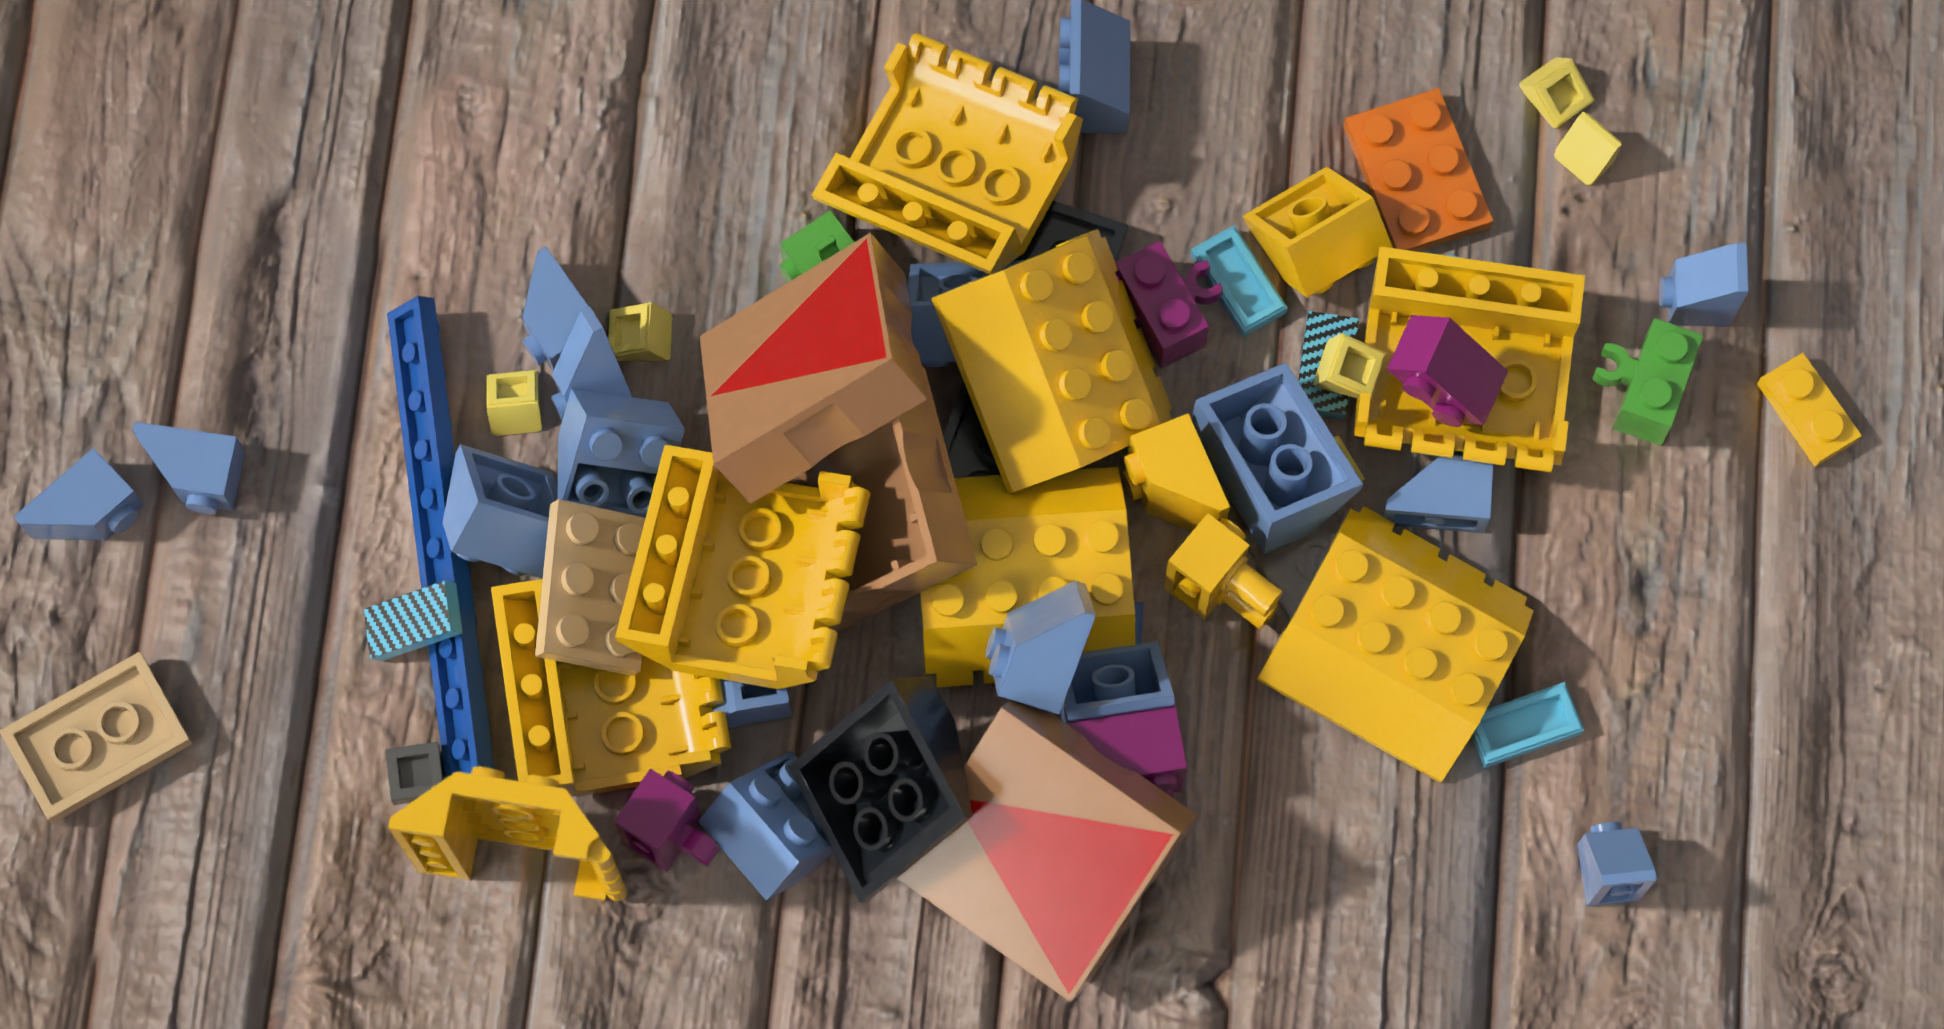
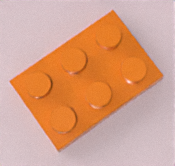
(1418, 172)

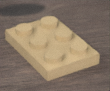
(586, 586)
(95, 737)

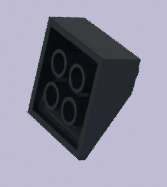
(887, 783)

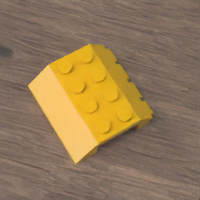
(957, 156)
(1512, 312)
(1053, 361)
(1024, 550)
(741, 583)
(1398, 643)
(598, 725)
(445, 823)

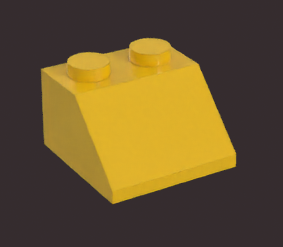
(1319, 231)
(1173, 474)

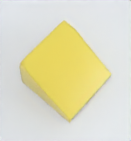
(1557, 91)
(1587, 149)
(640, 333)
(1349, 366)
(514, 403)

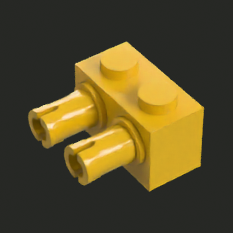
(1214, 570)

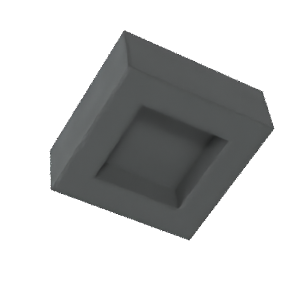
(413, 771)

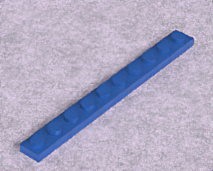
(429, 467)

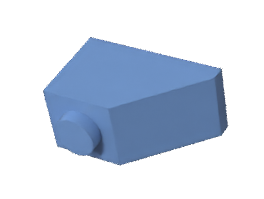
(1706, 286)
(549, 310)
(587, 363)
(196, 464)
(1445, 496)
(82, 504)
(1614, 865)

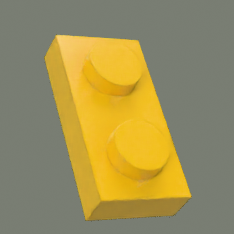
(1809, 409)

